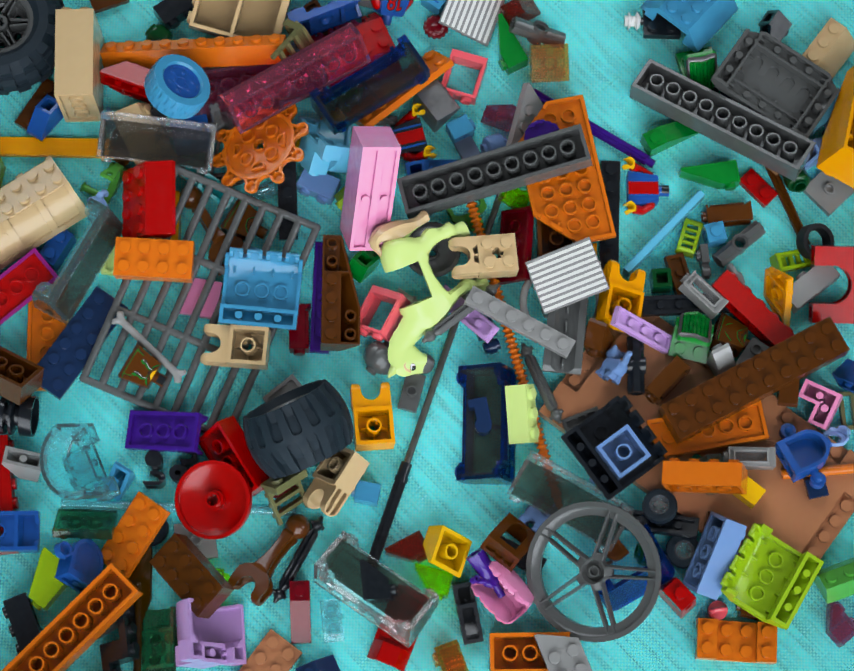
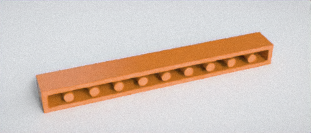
(204, 51)

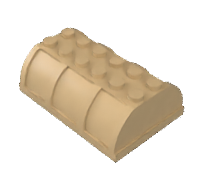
(36, 210)

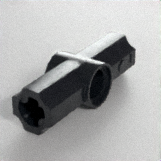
(636, 367)

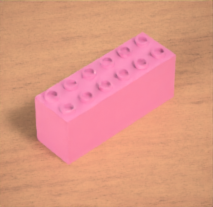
(369, 184)

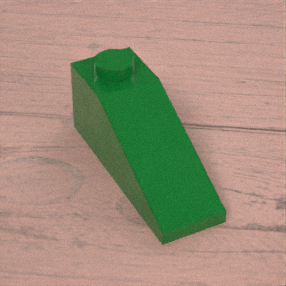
(510, 51)
(665, 137)
(715, 175)
(364, 264)

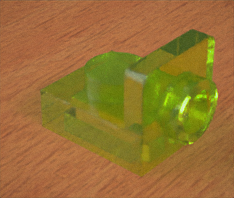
(514, 198)

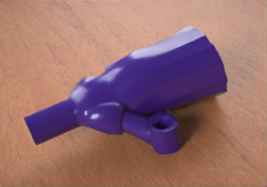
(480, 562)

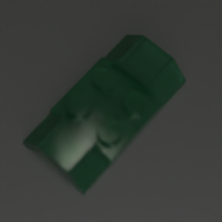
(159, 640)

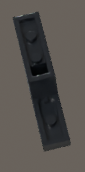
(124, 649)

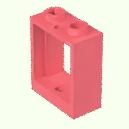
(471, 61)
(371, 305)

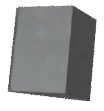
(437, 103)

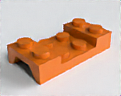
(736, 641)

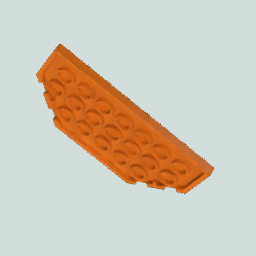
(574, 201)

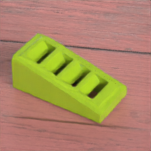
(688, 252)
(779, 262)

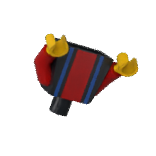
(411, 136)

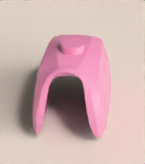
(516, 599)

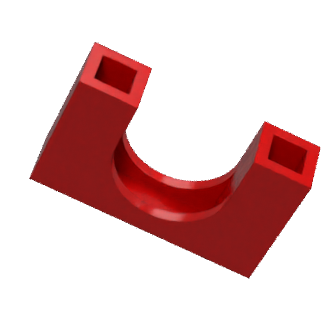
(843, 309)

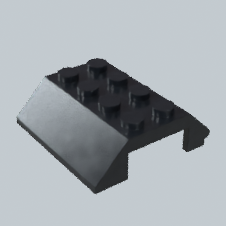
(600, 426)

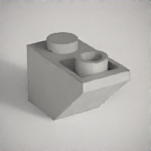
(720, 359)

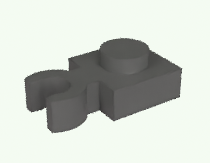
(702, 257)

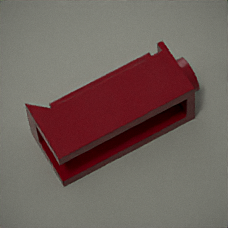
(300, 337)

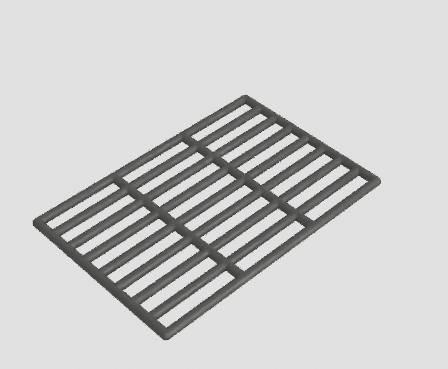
(185, 337)

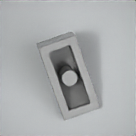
(22, 463)

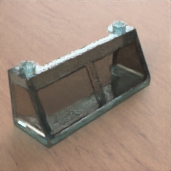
(82, 267)

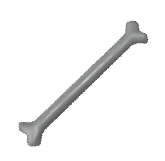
(177, 373)

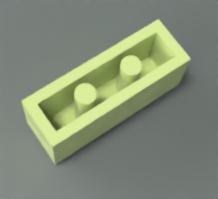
(522, 414)

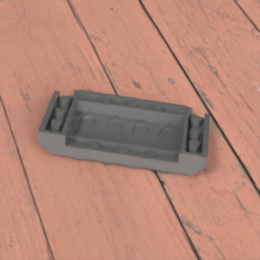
(776, 82)

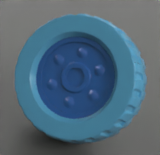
(176, 87)

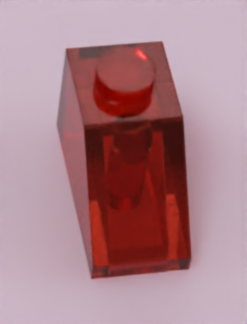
(519, 8)
(408, 549)

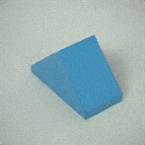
(123, 477)

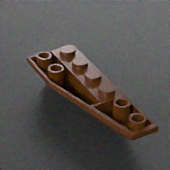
(338, 298)

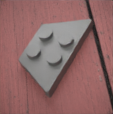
(526, 110)
(562, 653)

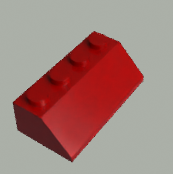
(227, 443)

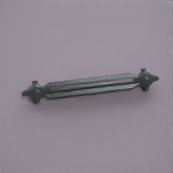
(454, 317)
(541, 383)

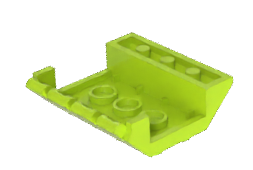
(769, 577)

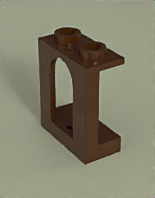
(503, 551)

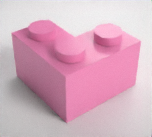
(825, 402)

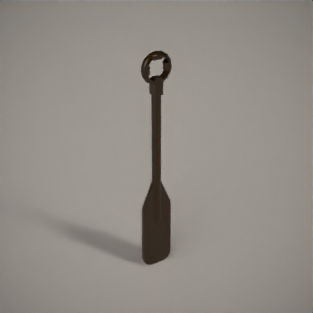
(142, 580)

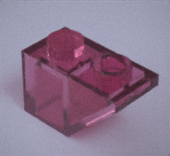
(499, 116)
(838, 624)

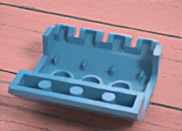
(695, 18)
(261, 289)

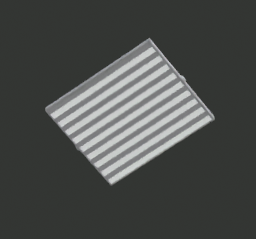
(472, 18)
(567, 275)

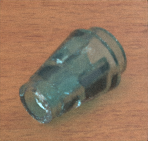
(266, 191)

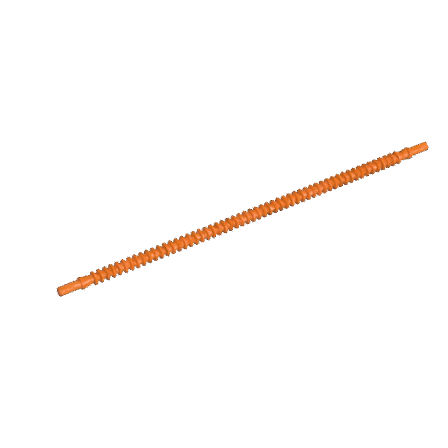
(518, 366)

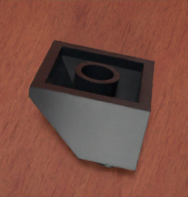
(376, 585)

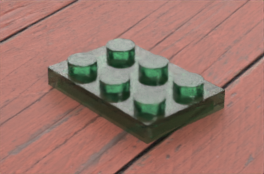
(84, 524)

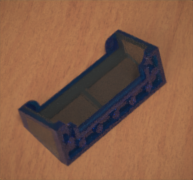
(370, 87)
(487, 457)

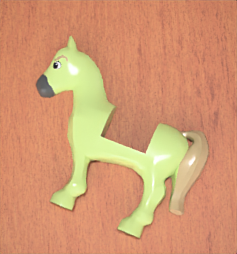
(421, 316)

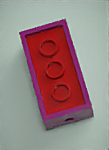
(20, 282)

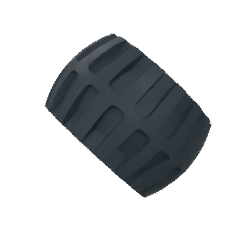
(298, 429)

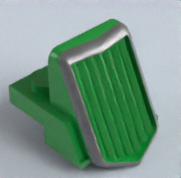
(698, 66)
(692, 337)

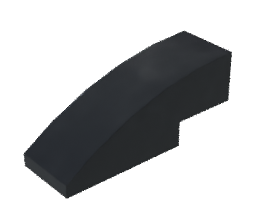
(467, 612)

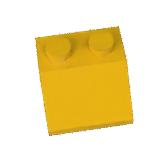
(446, 549)

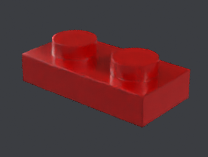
(758, 188)

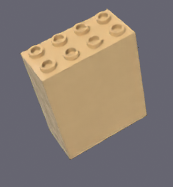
(238, 17)
(78, 64)

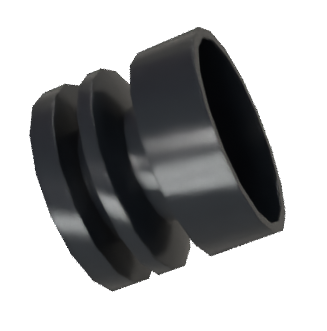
(22, 416)

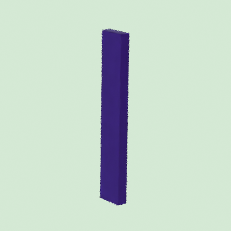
(315, 334)

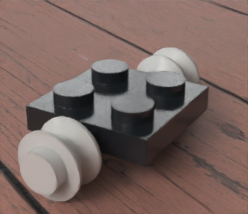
(656, 29)

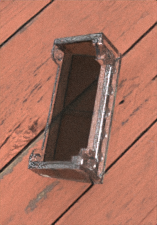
(156, 139)
(552, 487)
(340, 575)

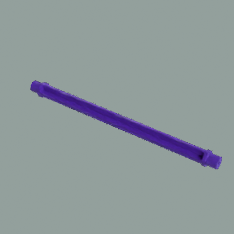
(611, 139)

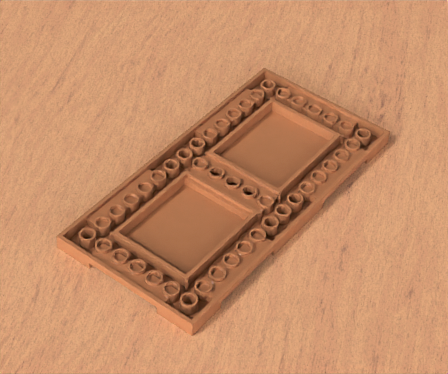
(784, 505)

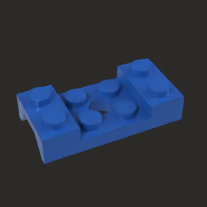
(327, 16)
(20, 531)

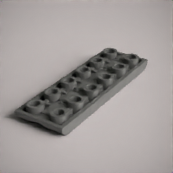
(571, 322)

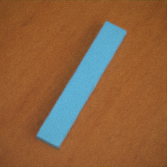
(663, 233)

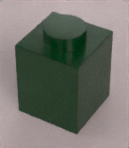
(660, 280)

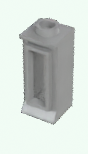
(702, 294)
(752, 457)

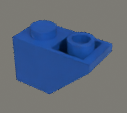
(44, 118)

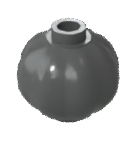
(377, 358)

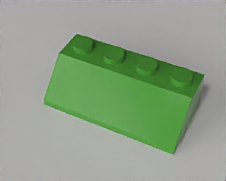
(836, 581)

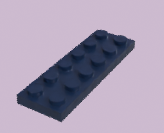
(72, 348)

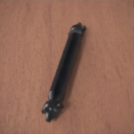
(298, 559)

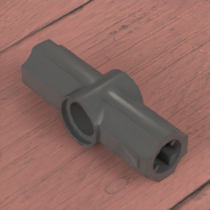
(536, 32)
(746, 237)

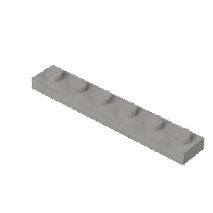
(520, 322)

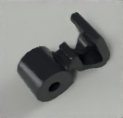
(155, 463)
(178, 470)

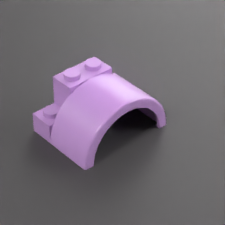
(210, 641)

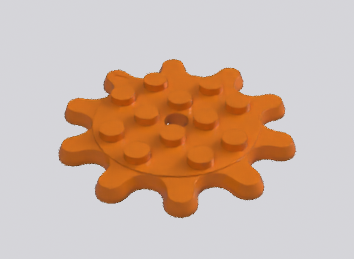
(254, 164)

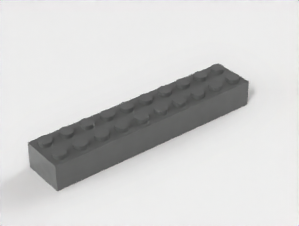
(722, 119)
(495, 171)

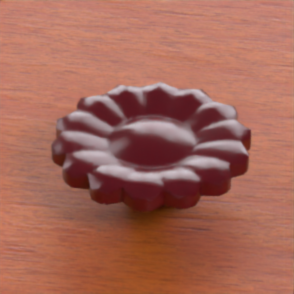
(433, 28)

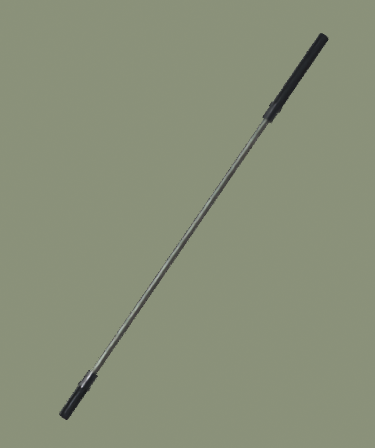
(404, 469)

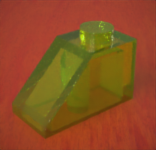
(435, 579)

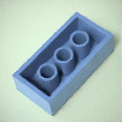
(714, 555)

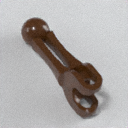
(205, 221)
(261, 570)

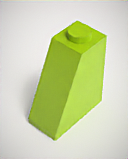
(45, 587)

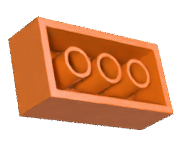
(154, 259)
(705, 477)
(517, 651)

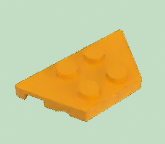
(778, 293)

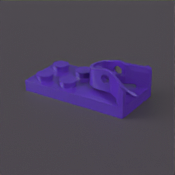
(164, 431)

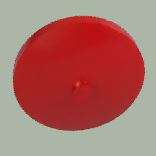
(213, 499)

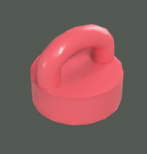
(717, 610)

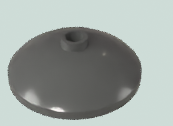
(443, 260)

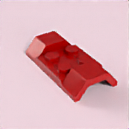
(390, 651)

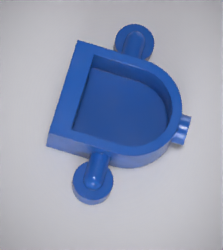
(803, 454)
(78, 563)

